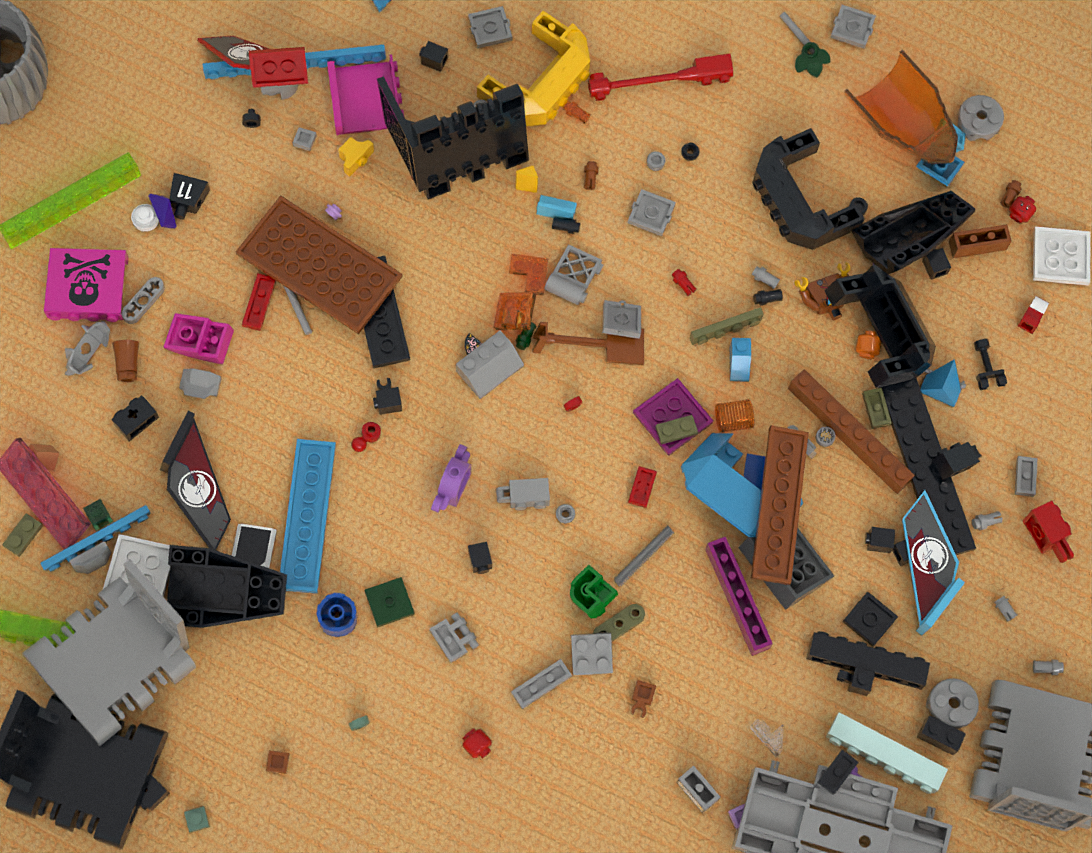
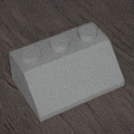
(489, 364)

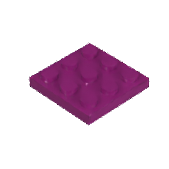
(671, 404)

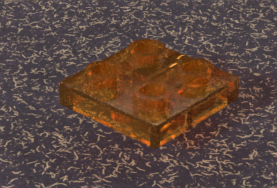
(514, 311)

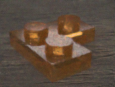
(534, 268)

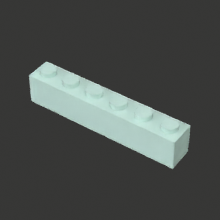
(886, 753)

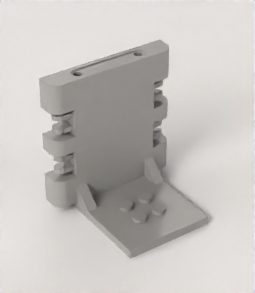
(114, 654)
(1038, 757)

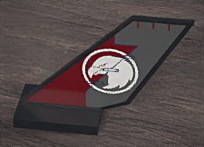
(194, 483)

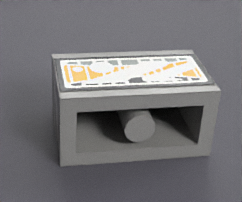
(698, 789)

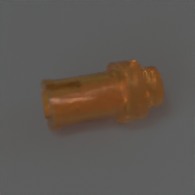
(573, 110)

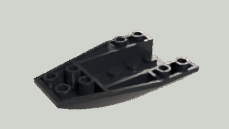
(911, 231)
(220, 588)

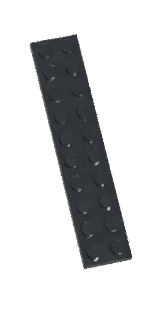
(918, 448)

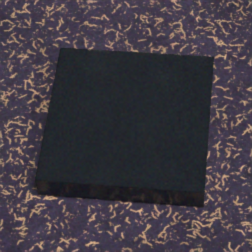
(870, 619)

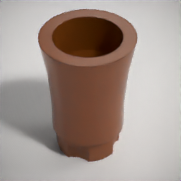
(126, 359)

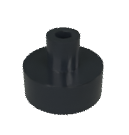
(251, 119)

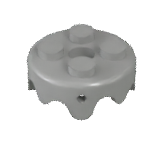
(980, 128)
(939, 702)

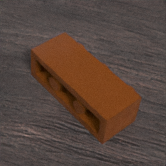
(980, 241)

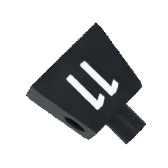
(187, 194)

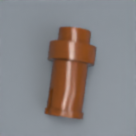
(590, 171)
(1013, 189)

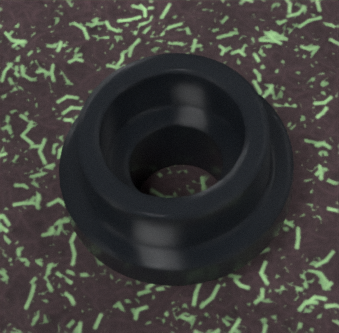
(690, 147)

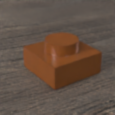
(277, 762)

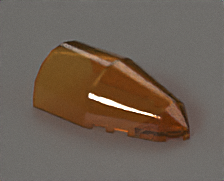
(909, 113)

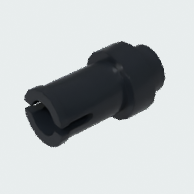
(566, 225)
(763, 297)

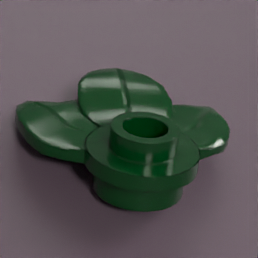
(812, 62)

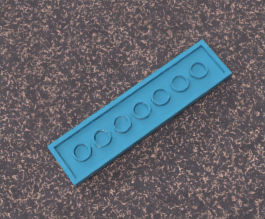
(307, 515)

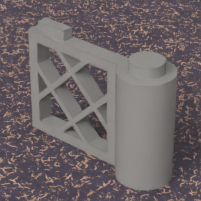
(567, 285)

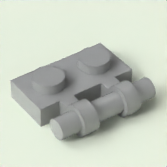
(448, 639)

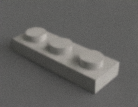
(541, 684)

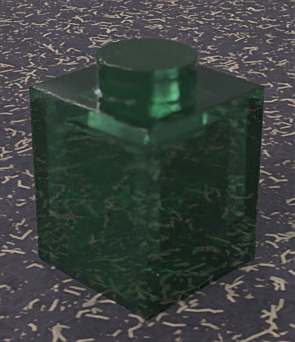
(98, 514)

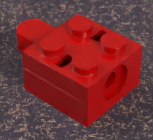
(1050, 530)

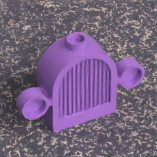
(453, 480)

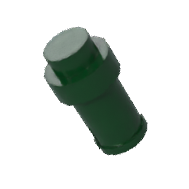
(524, 339)

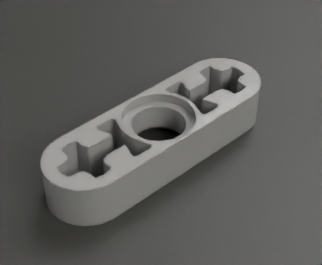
(156, 293)

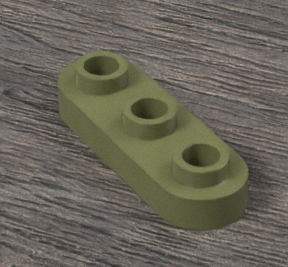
(627, 619)

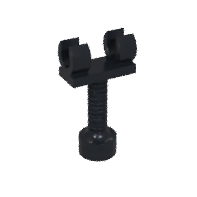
(982, 378)

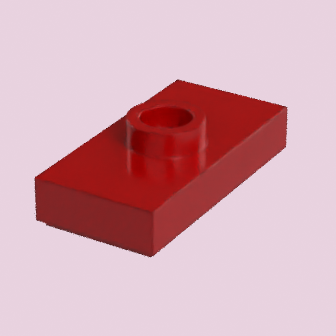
(642, 487)

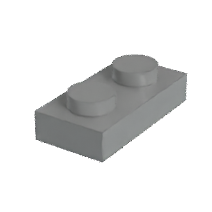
(1026, 476)

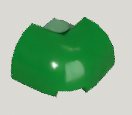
(591, 592)

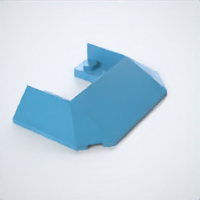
(719, 486)

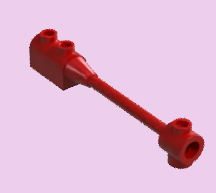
(703, 70)

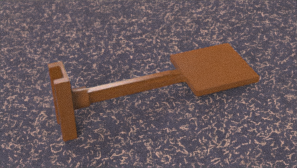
(618, 348)

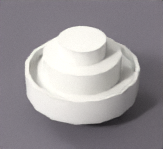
(144, 217)

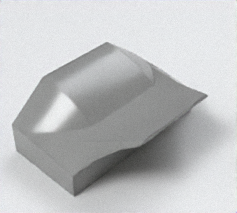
(199, 383)
(91, 559)

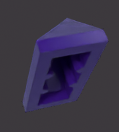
(163, 210)

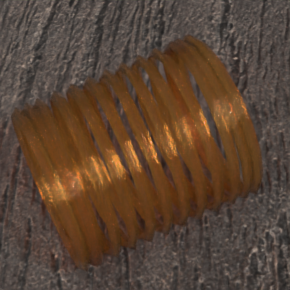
(749, 413)

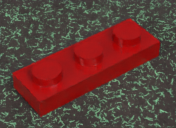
(259, 302)

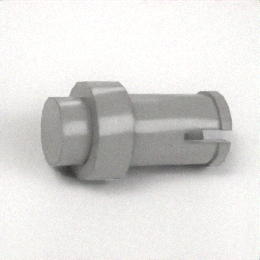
(762, 275)
(982, 521)
(1053, 667)

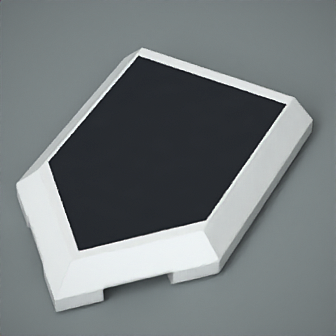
(254, 544)

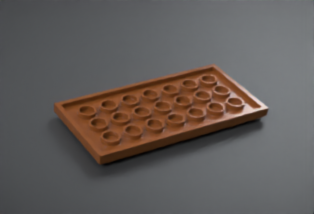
(319, 264)

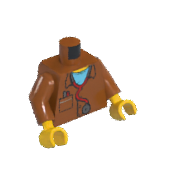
(815, 296)

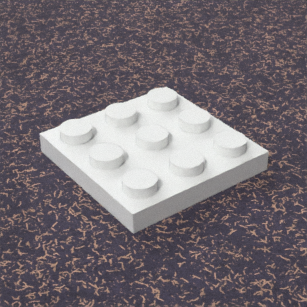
(1061, 256)
(148, 556)

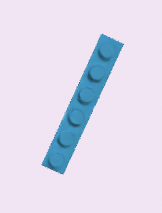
(102, 535)

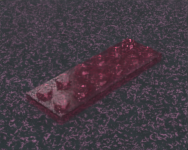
(43, 494)

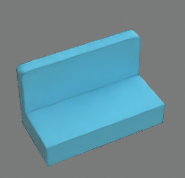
(556, 208)

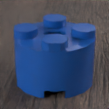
(326, 615)

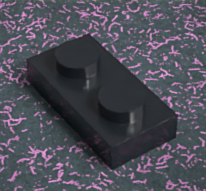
(837, 772)

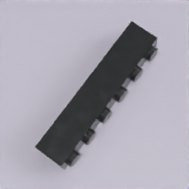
(886, 665)

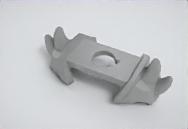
(94, 336)

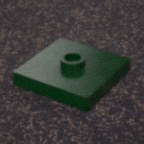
(389, 602)

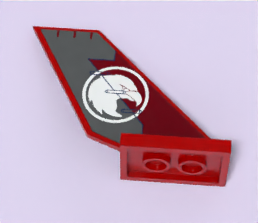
(267, 65)

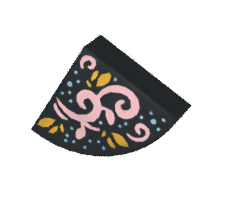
(471, 343)

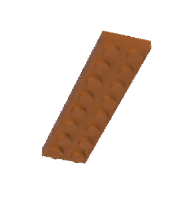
(779, 505)

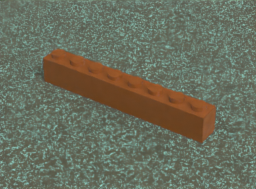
(851, 431)

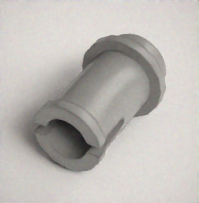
(1005, 608)

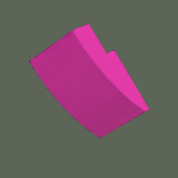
(199, 338)

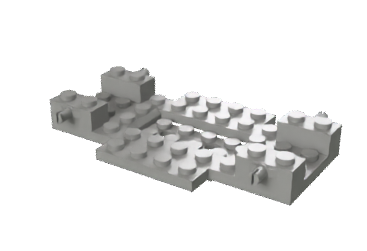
(780, 817)

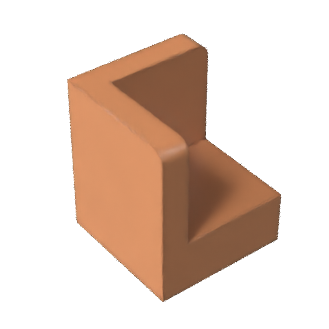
(46, 454)

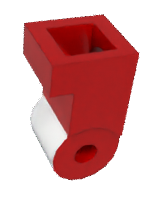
(1033, 315)

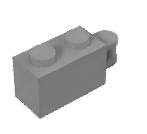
(525, 493)

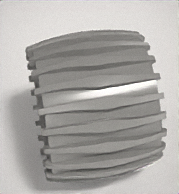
(26, 78)

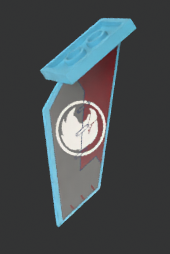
(930, 562)

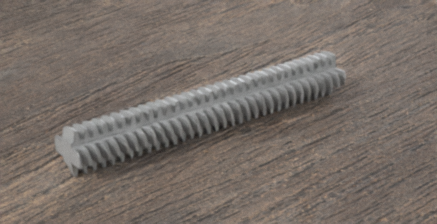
(625, 573)

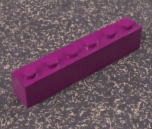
(738, 596)

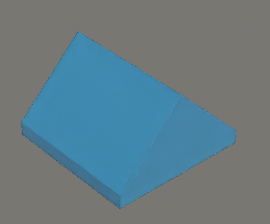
(942, 172)

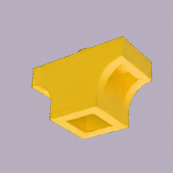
(355, 154)

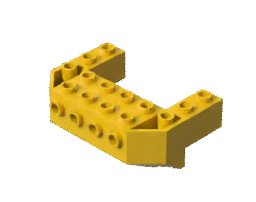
(558, 79)

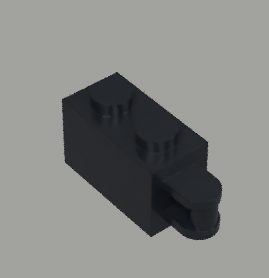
(956, 459)

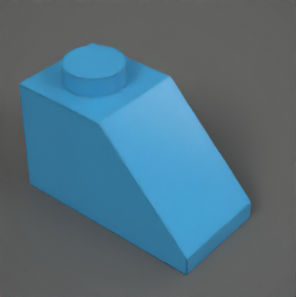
(740, 359)

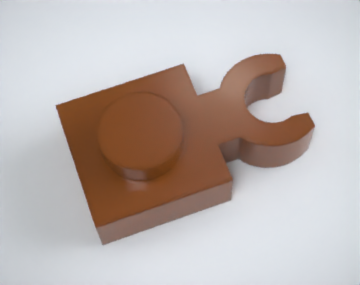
(643, 695)

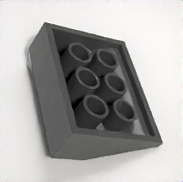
(807, 574)

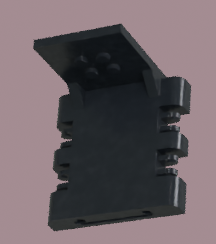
(461, 143)
(56, 761)

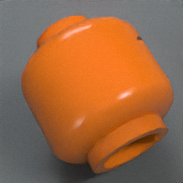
(868, 345)

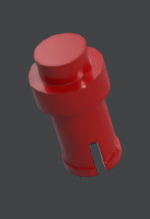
(680, 278)

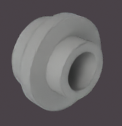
(565, 508)

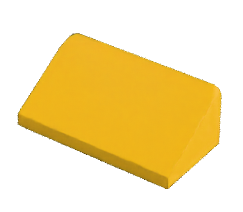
(527, 179)

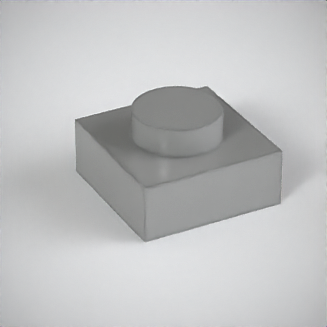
(304, 139)

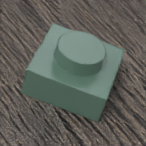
(197, 819)

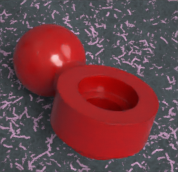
(359, 443)

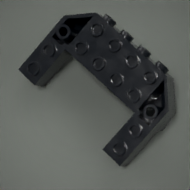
(786, 201)
(893, 319)

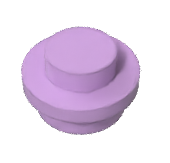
(333, 211)

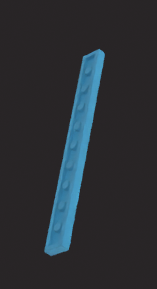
(313, 59)

